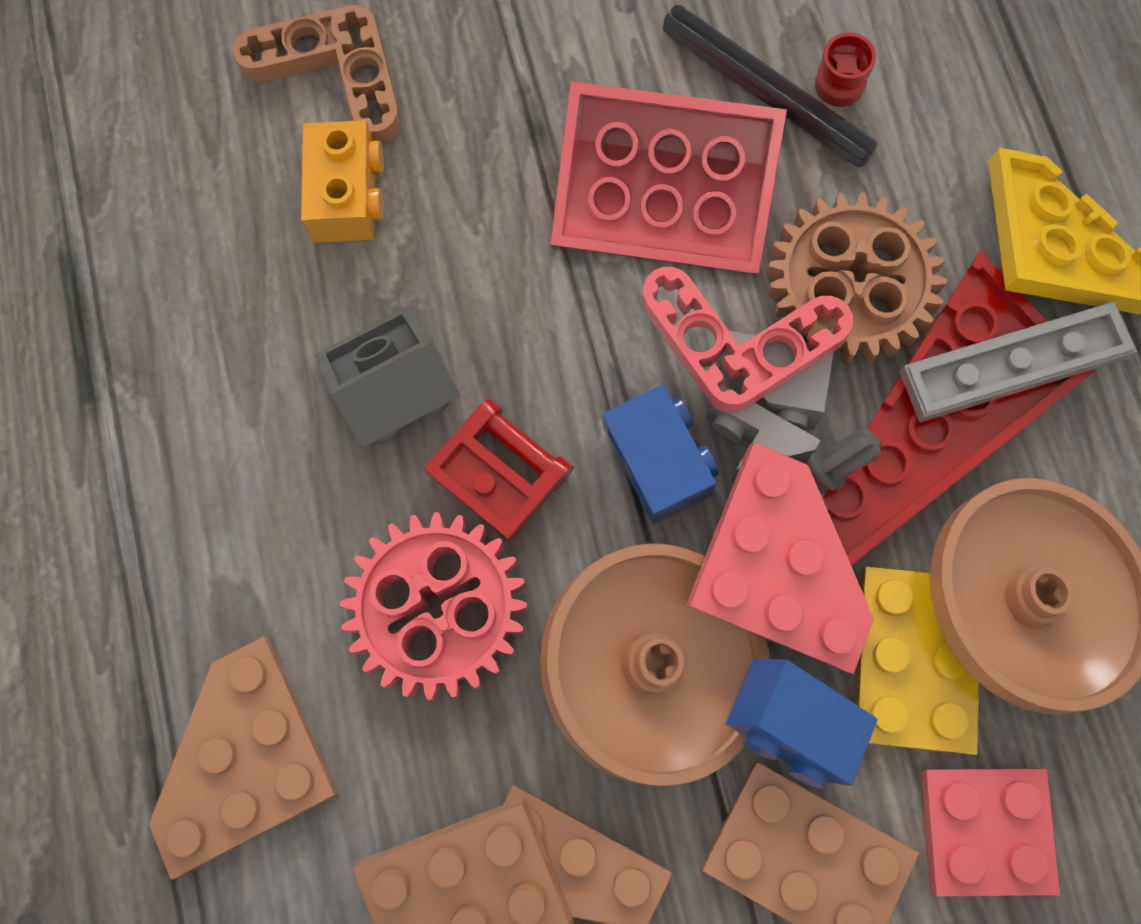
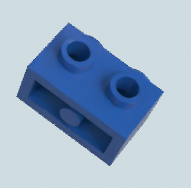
(660, 453)
(801, 722)

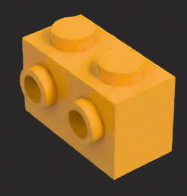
(340, 181)

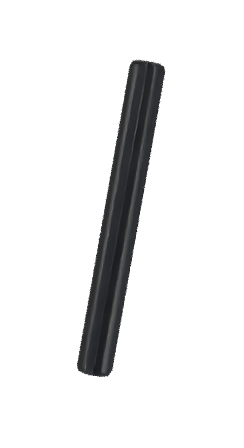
(769, 86)

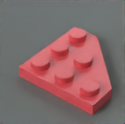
(782, 565)

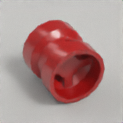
(844, 69)

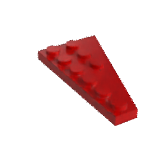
(932, 455)

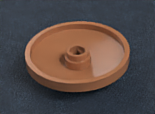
(1040, 596)
(641, 674)

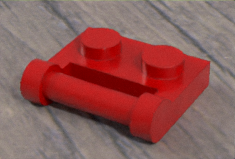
(486, 482)

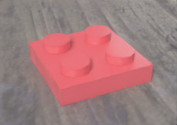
(989, 832)

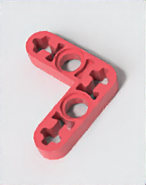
(744, 359)

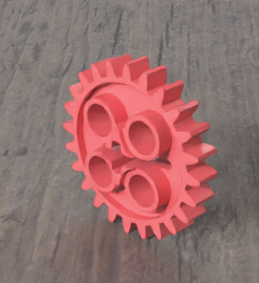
(458, 652)

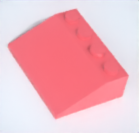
(666, 176)

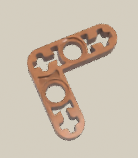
(333, 48)

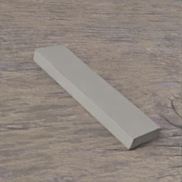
(1017, 361)

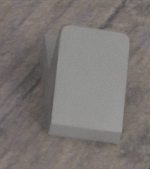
(764, 428)

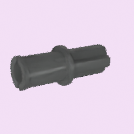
(835, 464)

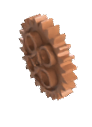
(856, 233)

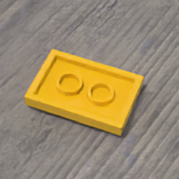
(910, 672)

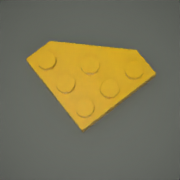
(1055, 240)

